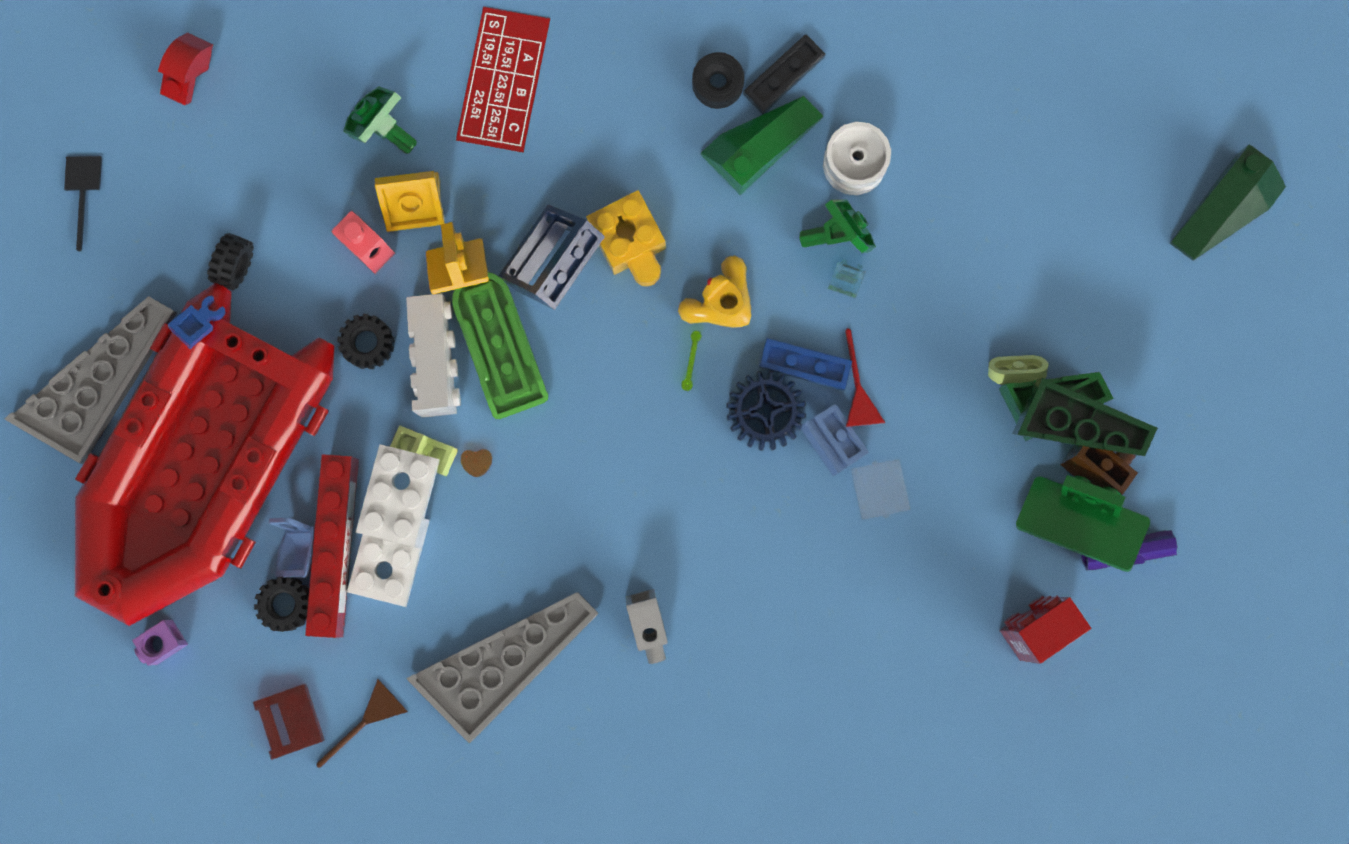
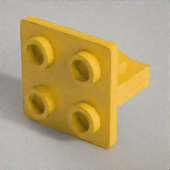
(456, 263)

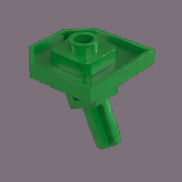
(372, 116)
(842, 227)

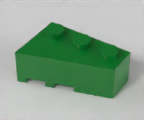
(1089, 385)

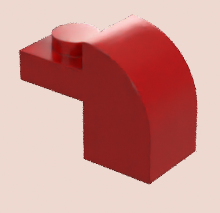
(181, 65)

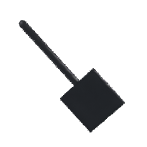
(82, 174)

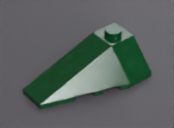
(1238, 197)

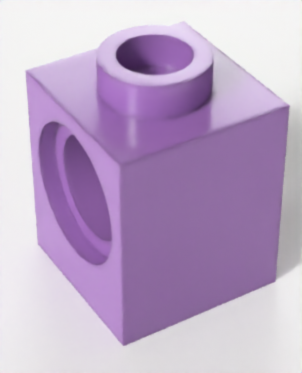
(171, 638)

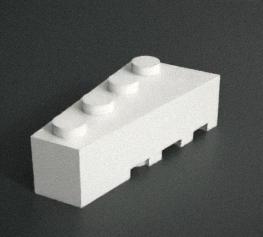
(432, 356)

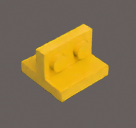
(410, 200)

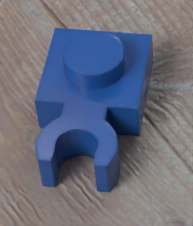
(194, 325)

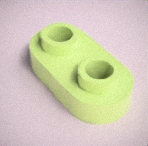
(1017, 369)

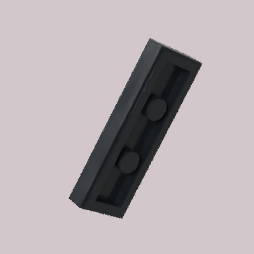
(784, 74)

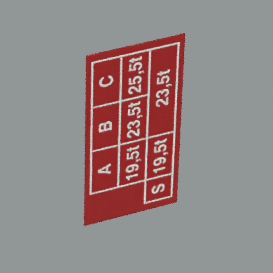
(503, 79)

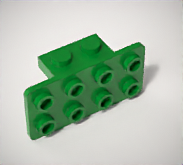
(1084, 520)

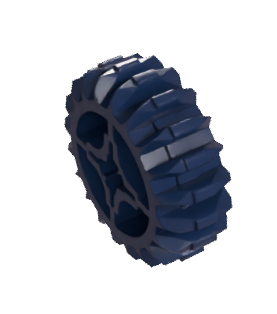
(752, 413)

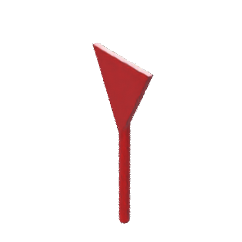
(862, 409)

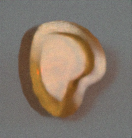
(476, 462)

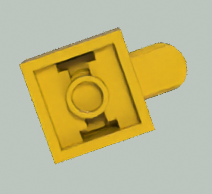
(630, 238)

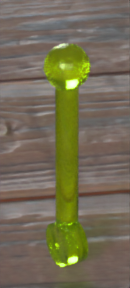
(687, 384)

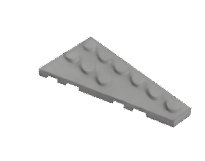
(89, 390)
(490, 674)

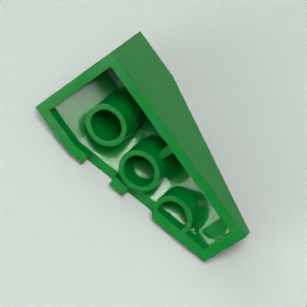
(754, 146)

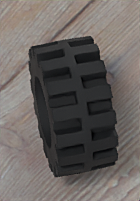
(230, 261)

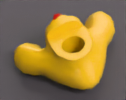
(724, 297)

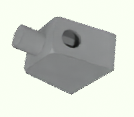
(645, 614)

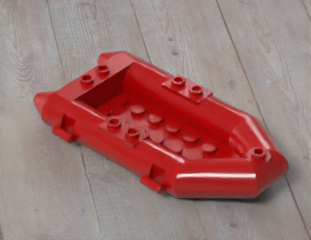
(191, 464)

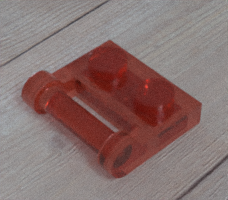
(298, 718)

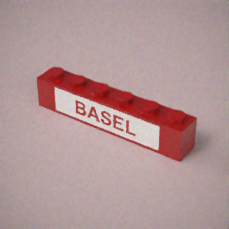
(332, 546)

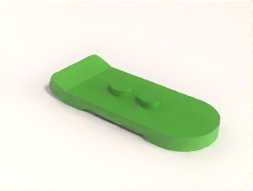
(499, 347)

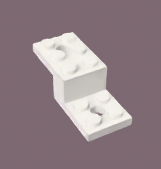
(393, 525)

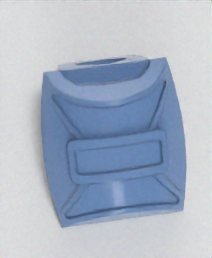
(295, 549)

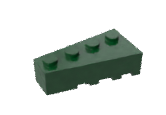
(1075, 419)

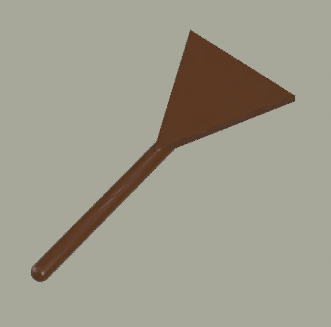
(380, 707)

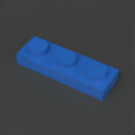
(805, 364)

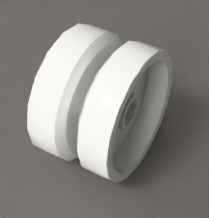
(858, 141)

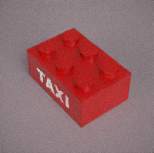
(1044, 628)

